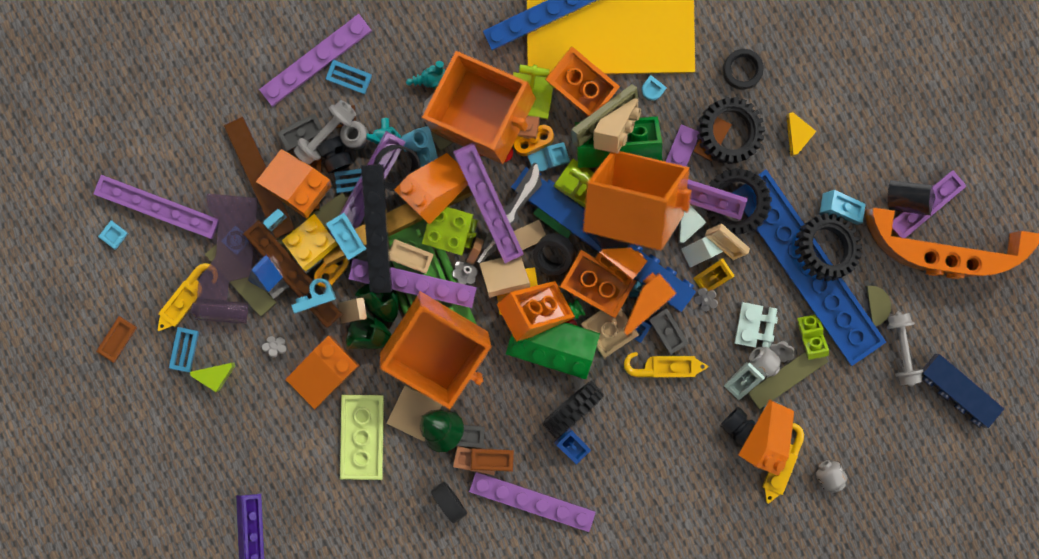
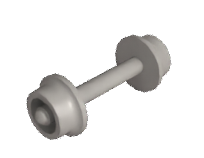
(307, 150)
(910, 376)

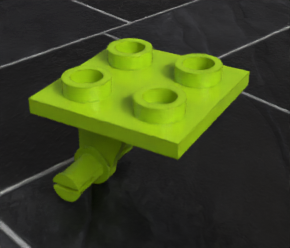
(541, 89)
(574, 182)
(451, 231)

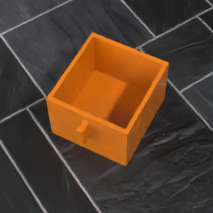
(479, 107)
(636, 199)
(435, 350)

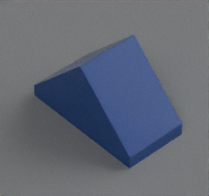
(265, 274)
(572, 446)

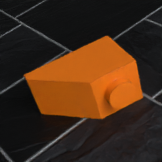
(622, 262)

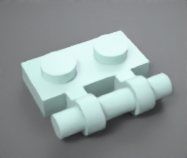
(749, 325)

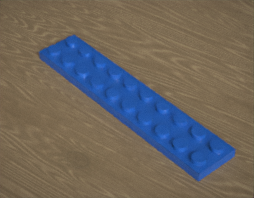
(829, 300)

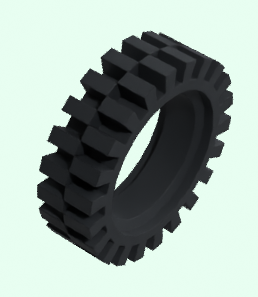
(754, 130)
(762, 196)
(812, 262)
(573, 409)

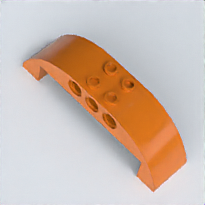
(912, 252)

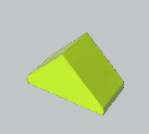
(214, 376)

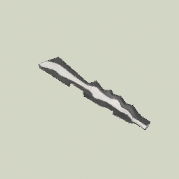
(525, 190)

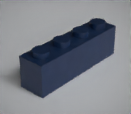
(962, 391)

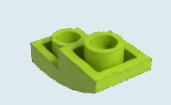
(813, 337)

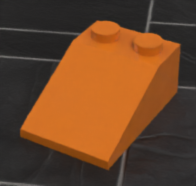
(581, 82)
(294, 183)
(433, 187)
(595, 284)
(650, 298)
(534, 310)
(322, 371)
(770, 439)

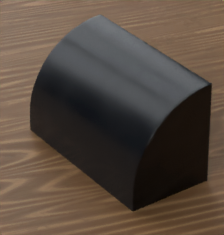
(910, 197)

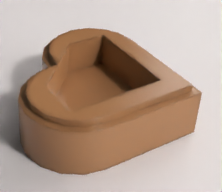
(475, 250)

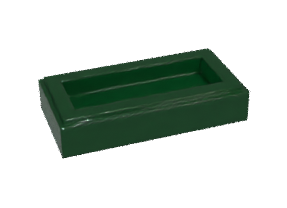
(551, 223)

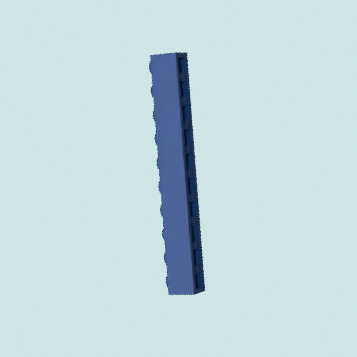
(572, 217)

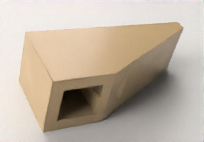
(614, 128)

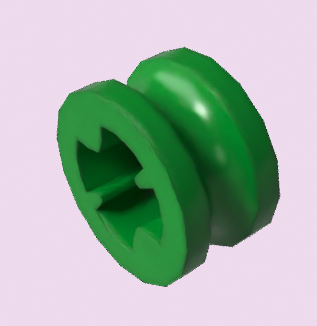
(576, 309)

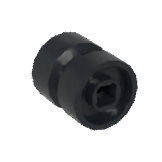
(334, 154)
(738, 425)

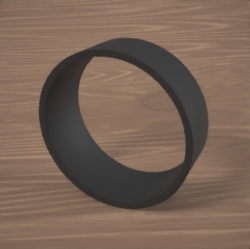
(415, 162)

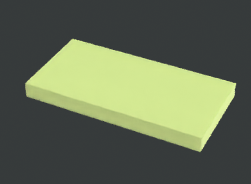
(362, 437)

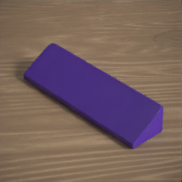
(250, 526)

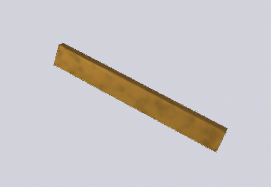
(397, 220)

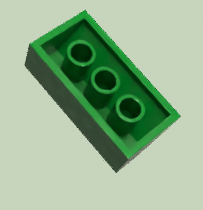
(643, 141)
(559, 348)

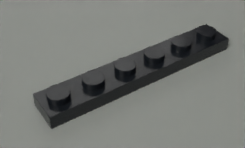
(376, 228)

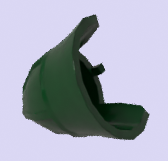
(380, 304)
(367, 334)
(441, 429)

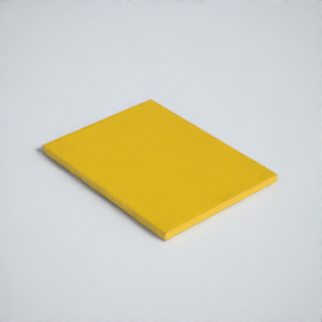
(620, 37)

